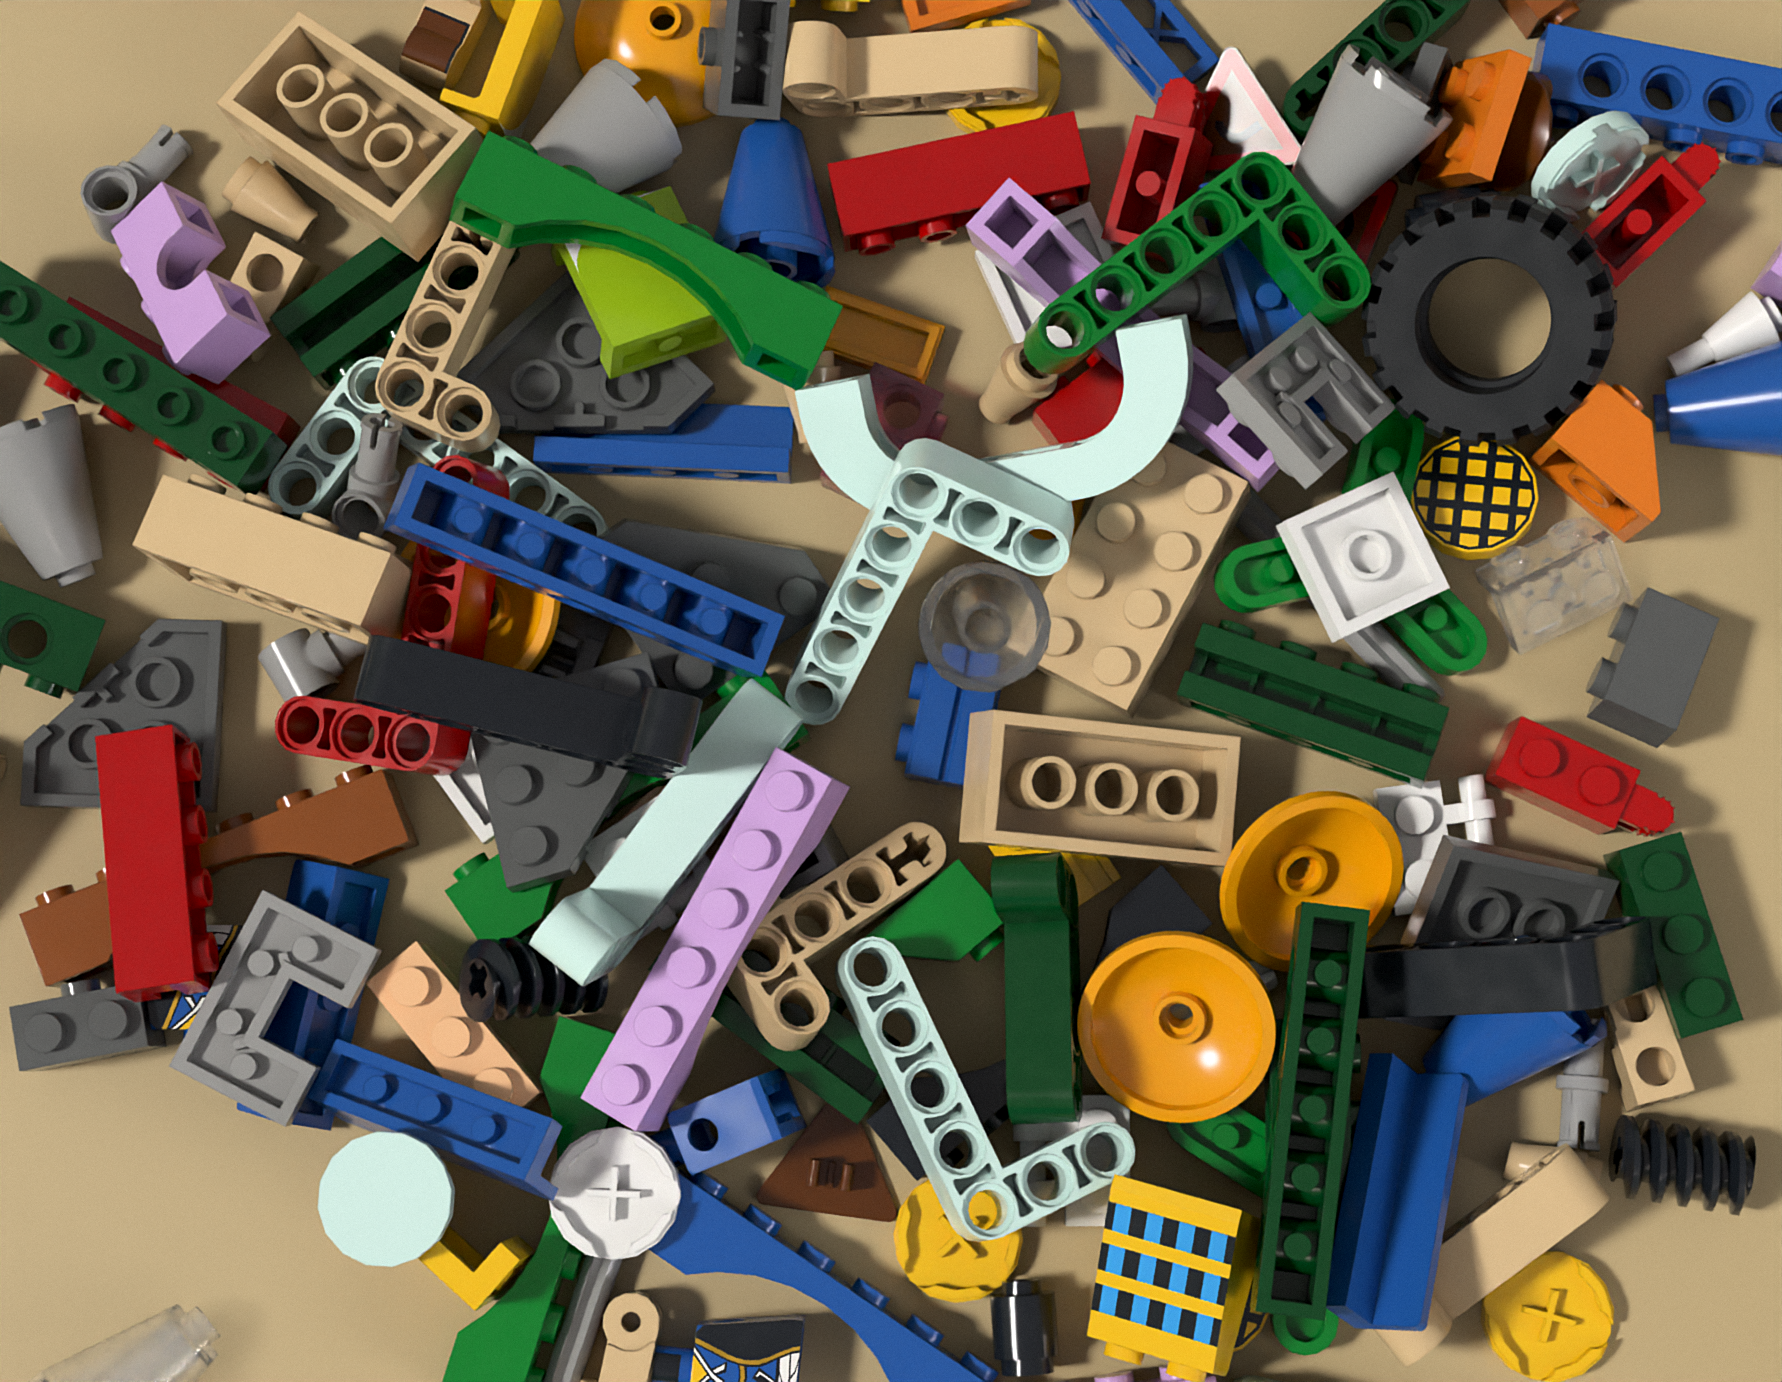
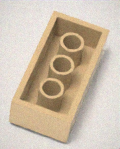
(354, 133)
(276, 561)
(1138, 575)
(1099, 788)

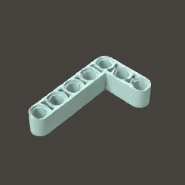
(345, 409)
(891, 559)
(601, 924)
(955, 1112)

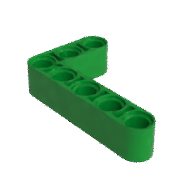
(1188, 250)

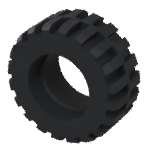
(1474, 405)

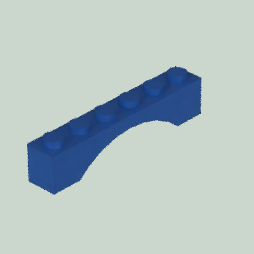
(722, 1238)

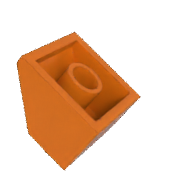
(1605, 460)

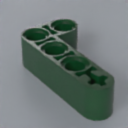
(1425, 19)
(1042, 986)

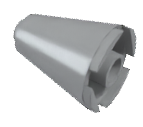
(610, 130)
(1363, 134)
(49, 495)

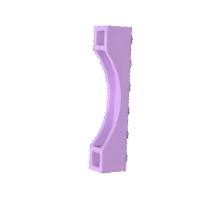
(1049, 261)
(671, 1012)

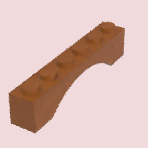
(348, 824)

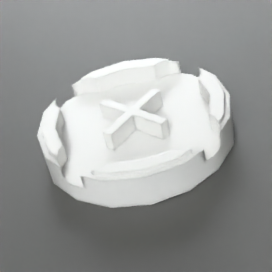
(615, 1193)

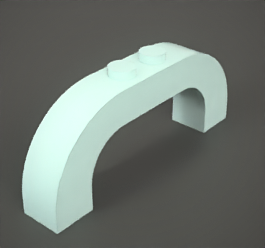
(1157, 375)

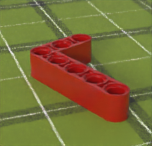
(433, 588)

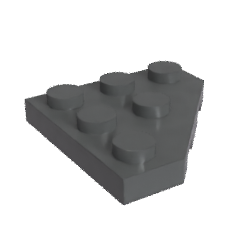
(550, 376)
(760, 572)
(162, 680)
(551, 803)
(1501, 894)

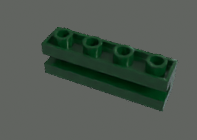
(359, 308)
(1314, 704)
(831, 1065)

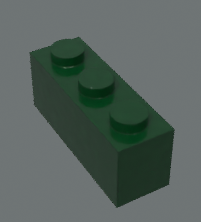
(1690, 968)

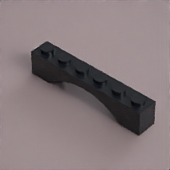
(1150, 907)

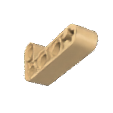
(907, 71)
(439, 366)
(840, 920)
(1501, 1240)

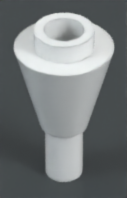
(1742, 329)

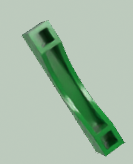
(529, 201)
(481, 886)
(510, 1335)

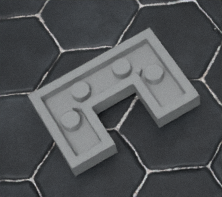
(1277, 381)
(227, 1035)

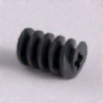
(517, 980)
(1682, 1162)

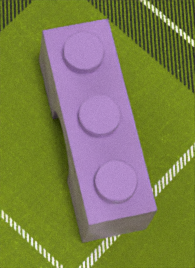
(199, 315)

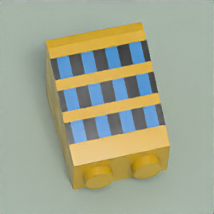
(1172, 1278)

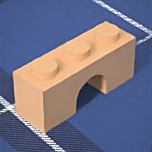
(428, 1007)

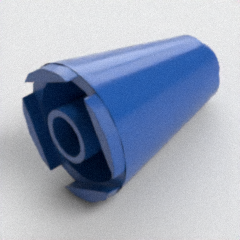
(775, 204)
(1726, 404)
(1509, 1047)

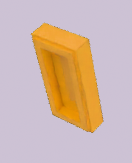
(884, 335)

